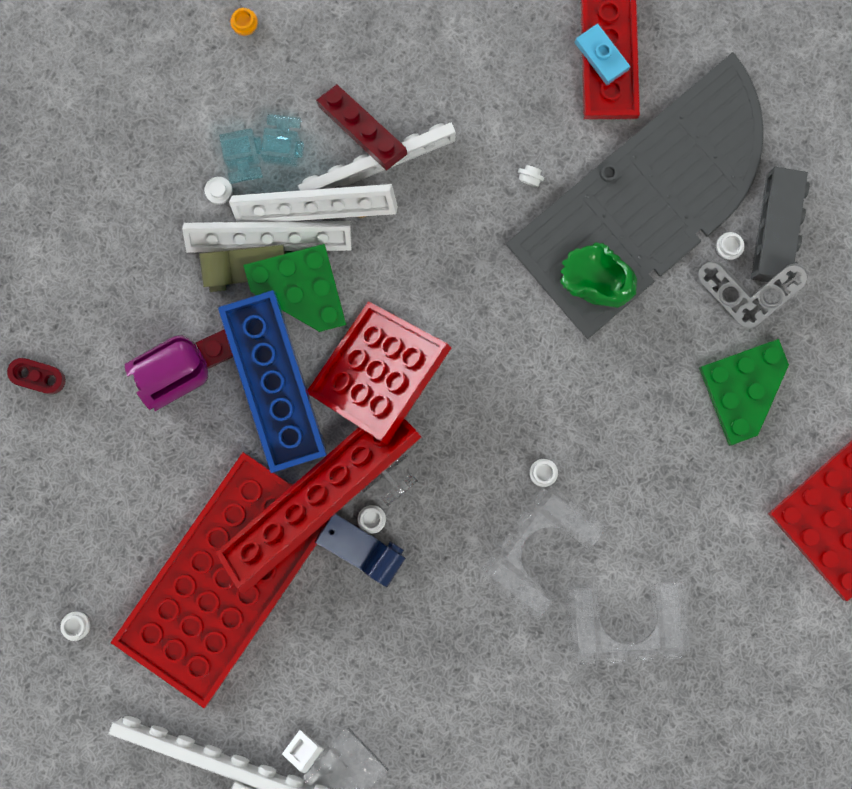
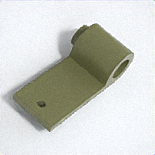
(227, 266)

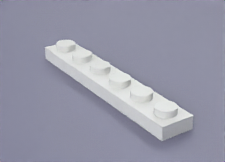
(366, 166)
(315, 204)
(245, 235)

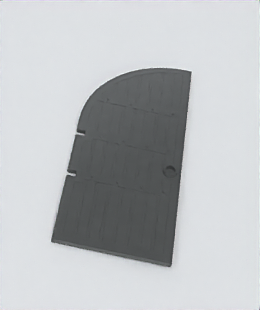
(654, 191)

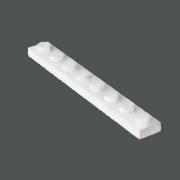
(205, 757)

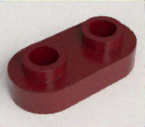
(37, 377)

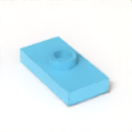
(602, 54)

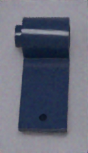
(361, 549)

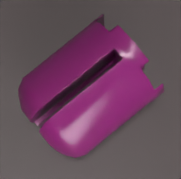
(168, 372)

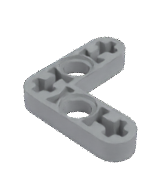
(745, 299)

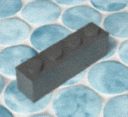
(780, 223)

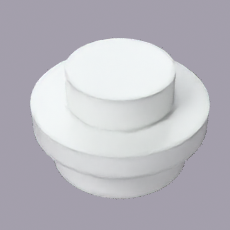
(530, 176)
(218, 190)
(730, 246)
(543, 472)
(371, 519)
(75, 626)

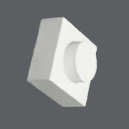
(302, 751)

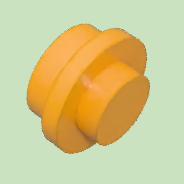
(244, 21)

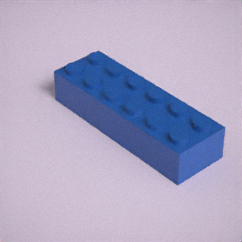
(272, 381)

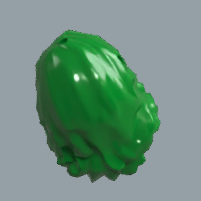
(598, 276)

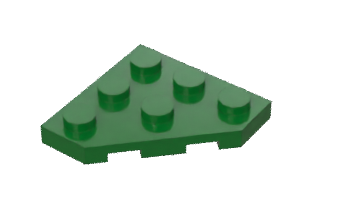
(302, 286)
(745, 388)

